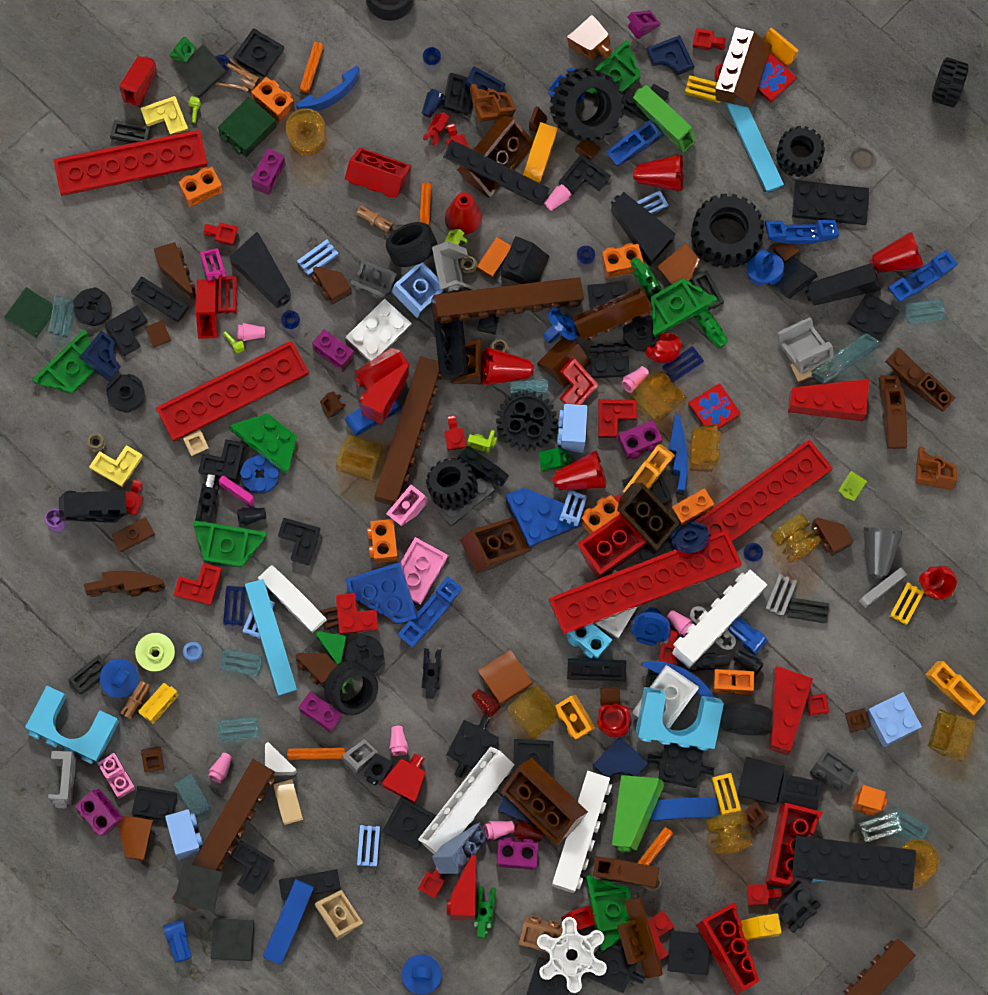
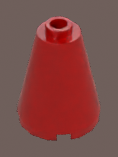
(661, 173)
(463, 214)
(898, 255)
(504, 367)
(581, 474)

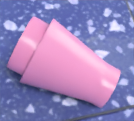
(557, 197)
(249, 332)
(633, 380)
(679, 622)
(398, 742)
(220, 769)
(497, 829)

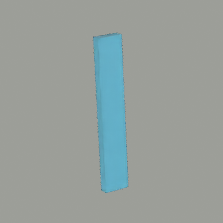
(755, 147)
(270, 637)

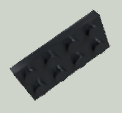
(830, 202)

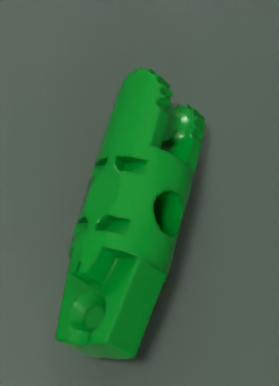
(645, 277)
(711, 328)
(484, 922)

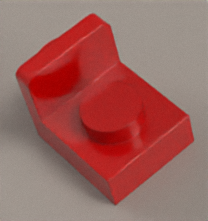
(583, 917)

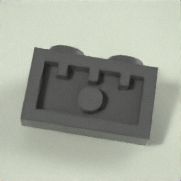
(834, 771)

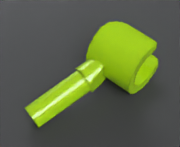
(194, 102)
(237, 346)

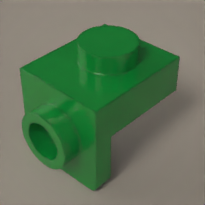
(183, 50)
(554, 459)

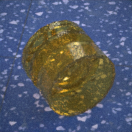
(304, 122)
(796, 538)
(729, 832)
(926, 859)

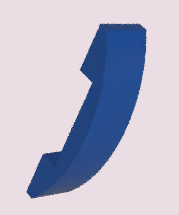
(333, 96)
(802, 234)
(923, 277)
(430, 612)
(657, 667)
(685, 809)

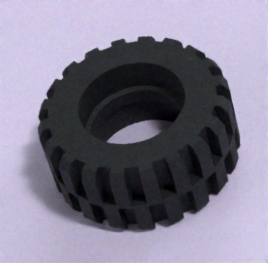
(608, 110)
(730, 208)

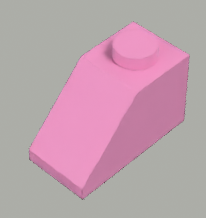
(408, 506)

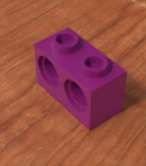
(268, 171)
(333, 350)
(637, 436)
(320, 712)
(102, 809)
(517, 859)

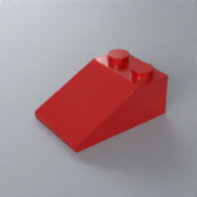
(382, 395)
(463, 896)

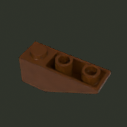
(171, 266)
(625, 872)

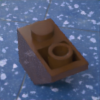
(333, 284)
(833, 535)
(317, 664)

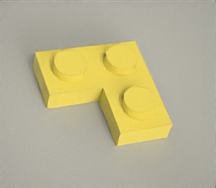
(168, 111)
(118, 470)

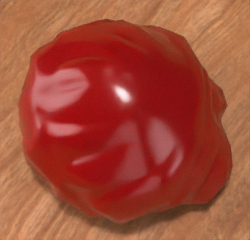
(665, 349)
(938, 582)
(614, 720)

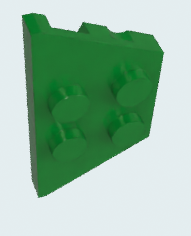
(620, 67)
(678, 304)
(67, 370)
(268, 439)
(227, 544)
(607, 908)

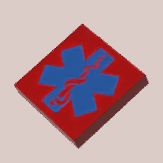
(774, 79)
(714, 407)

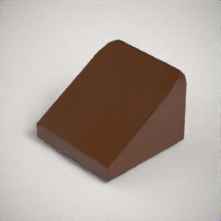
(537, 117)
(587, 149)
(158, 333)
(609, 696)
(152, 759)

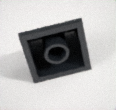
(524, 262)

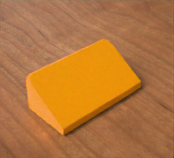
(781, 47)

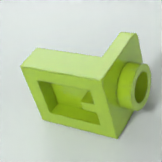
(480, 443)
(852, 486)

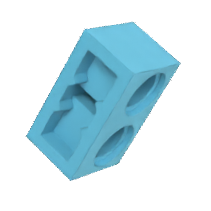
(593, 634)

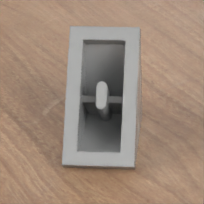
(359, 756)

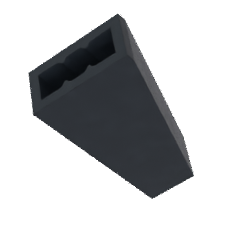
(642, 227)
(261, 270)
(843, 285)

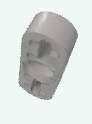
(883, 587)
(725, 635)

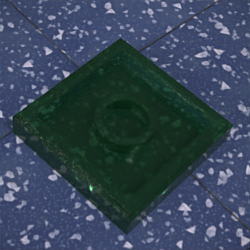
(30, 312)

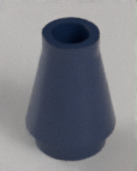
(432, 102)

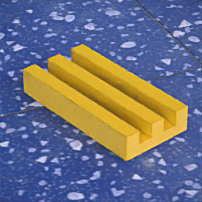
(704, 82)
(913, 590)
(724, 788)

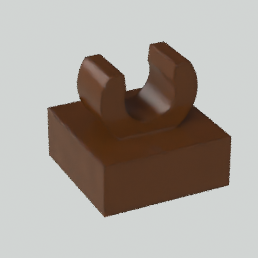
(331, 404)
(857, 720)
(755, 815)

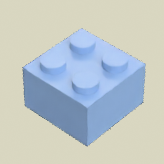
(417, 289)
(573, 429)
(893, 720)
(183, 834)

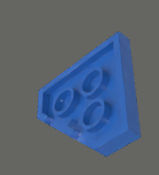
(538, 516)
(385, 592)

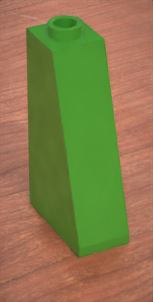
(665, 118)
(634, 809)

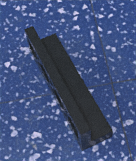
(455, 347)

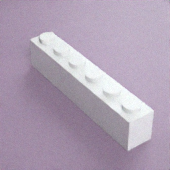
(719, 618)
(467, 799)
(579, 841)

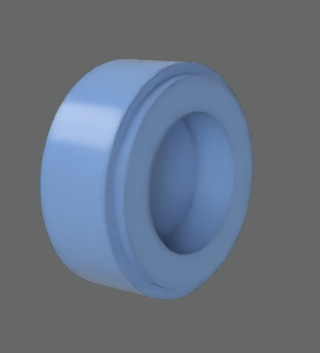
(192, 651)

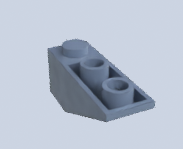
(458, 851)

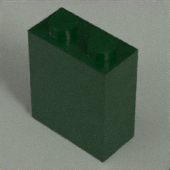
(246, 127)

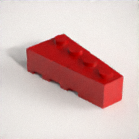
(832, 400)
(788, 701)
(790, 822)
(729, 947)

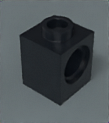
(378, 761)

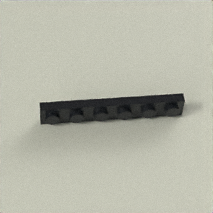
(496, 172)

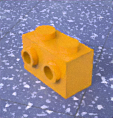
(575, 717)

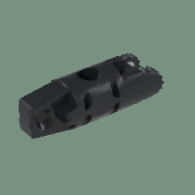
(210, 491)
(709, 662)
(429, 682)

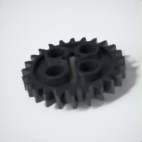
(531, 405)

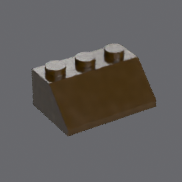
(647, 515)

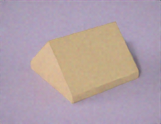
(338, 914)

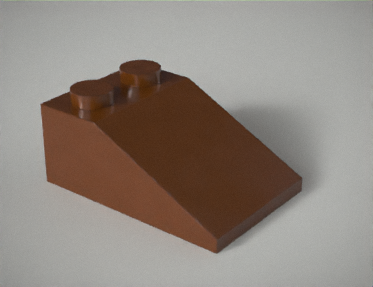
(494, 544)

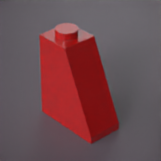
(137, 80)
(206, 308)
(379, 368)

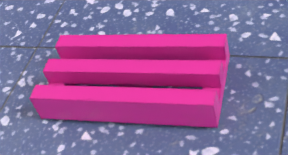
(215, 272)
(236, 491)

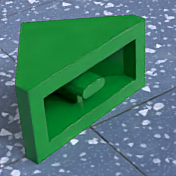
(333, 645)

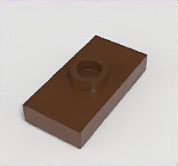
(133, 534)

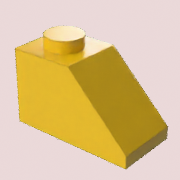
(761, 927)

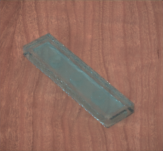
(845, 358)

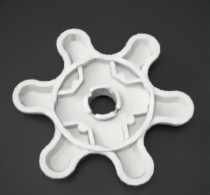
(575, 968)

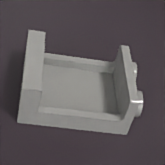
(448, 267)
(804, 345)
(68, 763)

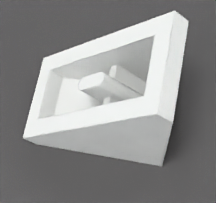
(277, 762)

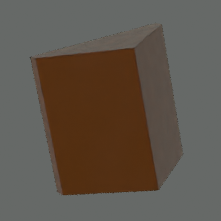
(473, 352)
(559, 355)

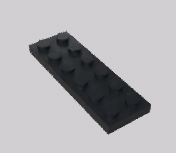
(854, 863)

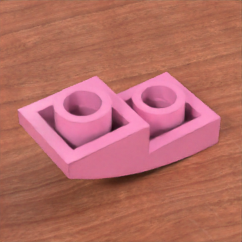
(116, 776)

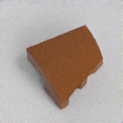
(491, 104)
(680, 265)
(935, 471)
(135, 837)

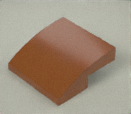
(505, 677)

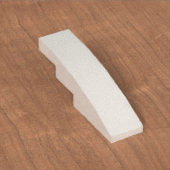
(292, 599)

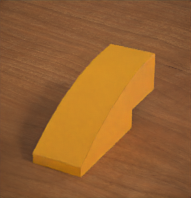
(540, 152)
(652, 467)
(955, 687)

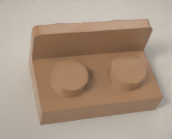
(534, 927)

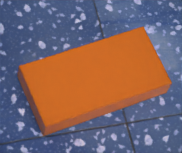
(494, 257)

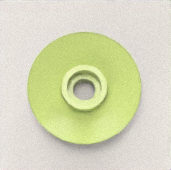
(151, 643)

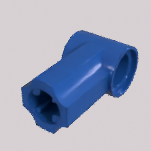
(751, 639)
(176, 936)

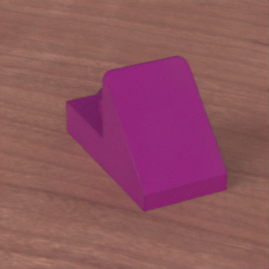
(642, 23)

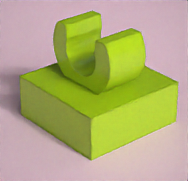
(456, 236)

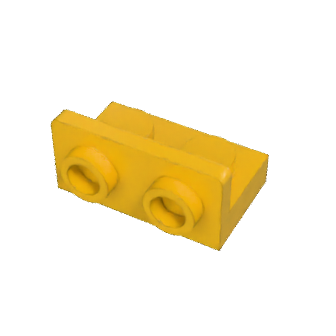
(158, 703)

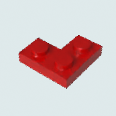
(581, 383)
(610, 412)
(201, 590)
(352, 621)
(659, 926)

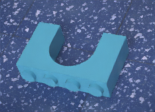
(43, 725)
(701, 733)

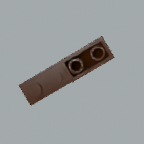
(920, 382)
(894, 411)
(132, 581)

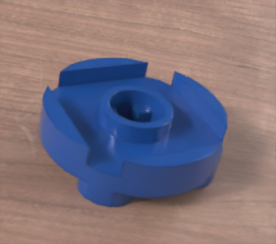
(259, 485)

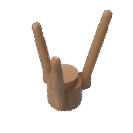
(248, 80)

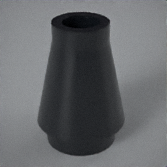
(249, 515)
(748, 662)

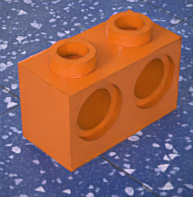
(269, 101)
(203, 191)
(619, 254)
(692, 507)
(599, 513)
(387, 540)
(733, 682)
(869, 801)

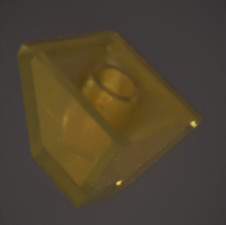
(533, 711)

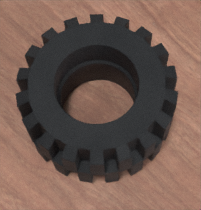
(950, 82)
(804, 138)
(448, 472)

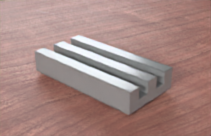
(787, 580)

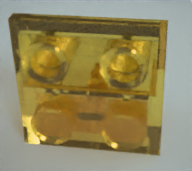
(658, 395)
(703, 448)
(359, 457)
(951, 735)

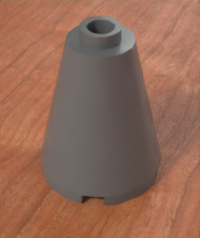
(880, 550)

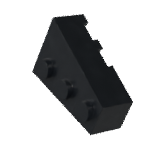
(92, 506)

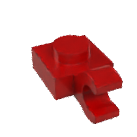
(705, 39)
(437, 125)
(452, 132)
(223, 233)
(454, 437)
(133, 500)
(667, 648)
(431, 884)
(759, 894)

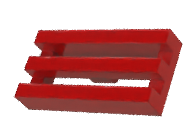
(227, 310)

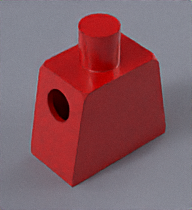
(406, 778)

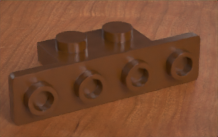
(638, 939)

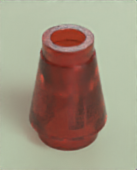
(486, 703)
(527, 831)

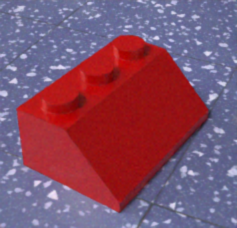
(377, 172)
(611, 546)

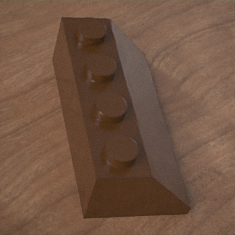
(742, 68)
(503, 143)
(612, 313)
(544, 801)

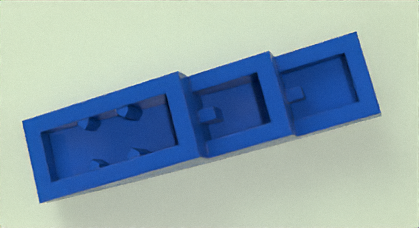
(634, 143)
(678, 447)
(288, 921)

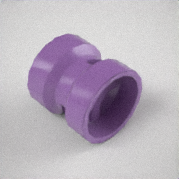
(52, 519)

